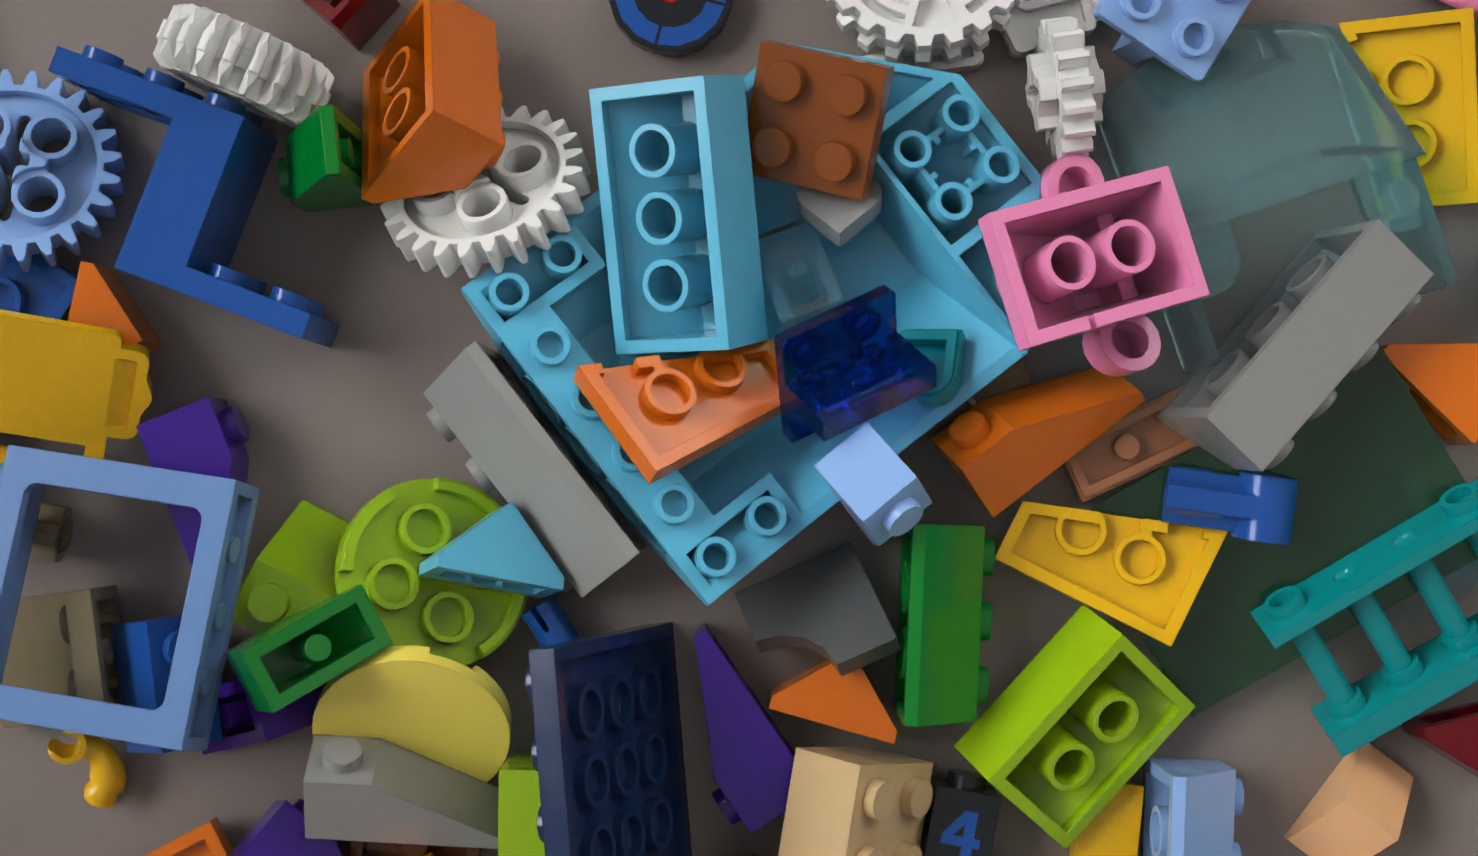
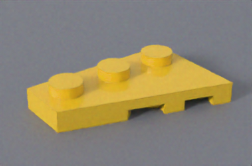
(1431, 80)
(1115, 564)

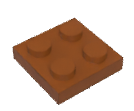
(817, 118)

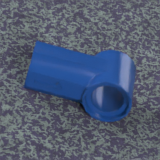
(1246, 504)

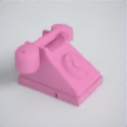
(1094, 262)

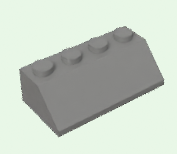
(1298, 345)
(530, 467)

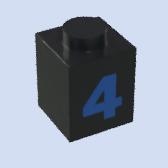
(960, 816)

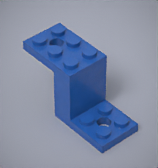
(195, 192)

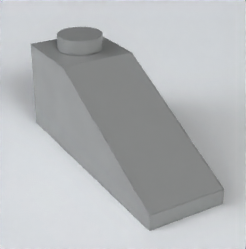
(392, 795)

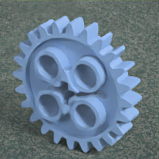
(75, 176)

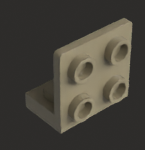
(65, 645)

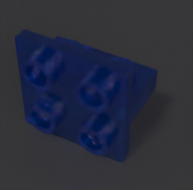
(847, 367)

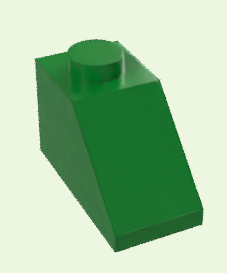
(308, 649)

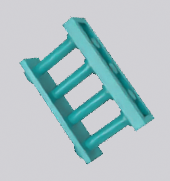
(1408, 679)

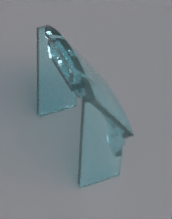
(1267, 125)

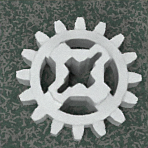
(1065, 87)

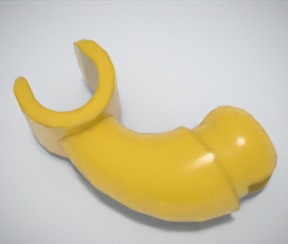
(107, 768)

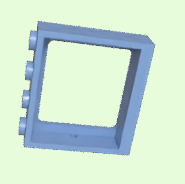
(209, 606)

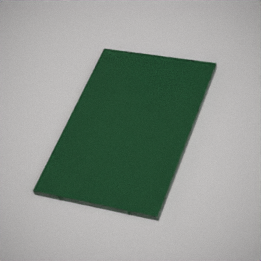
(1359, 475)

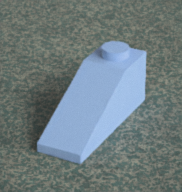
(874, 485)

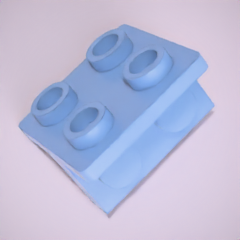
(1176, 32)

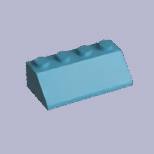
(679, 214)

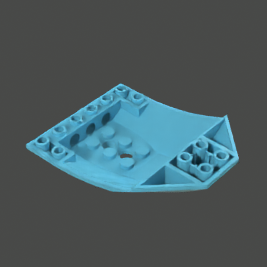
(725, 513)

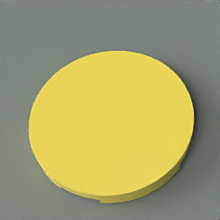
(421, 706)

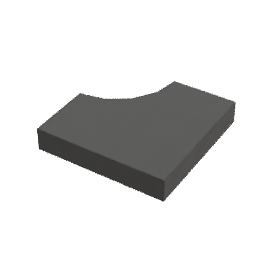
(821, 608)

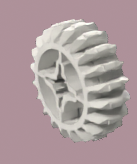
(242, 64)

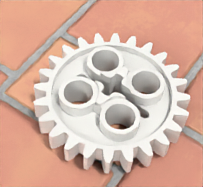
(503, 207)

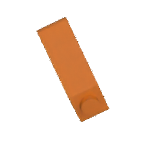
(1028, 433)

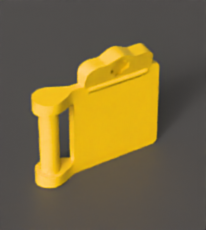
(70, 382)

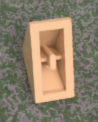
(1356, 807)

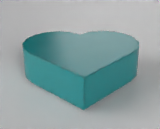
(946, 351)

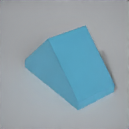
(497, 555)

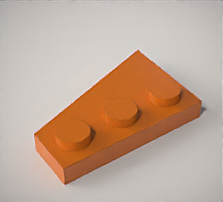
(683, 406)

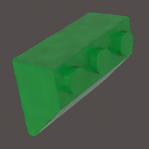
(942, 623)

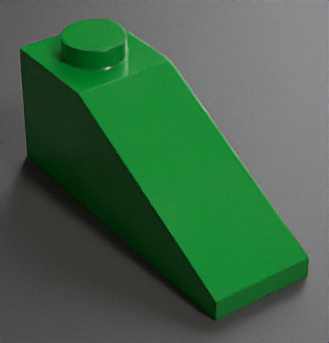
(323, 162)

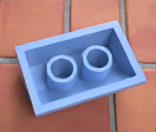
(1190, 807)

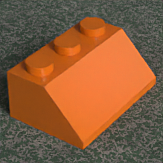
(431, 104)

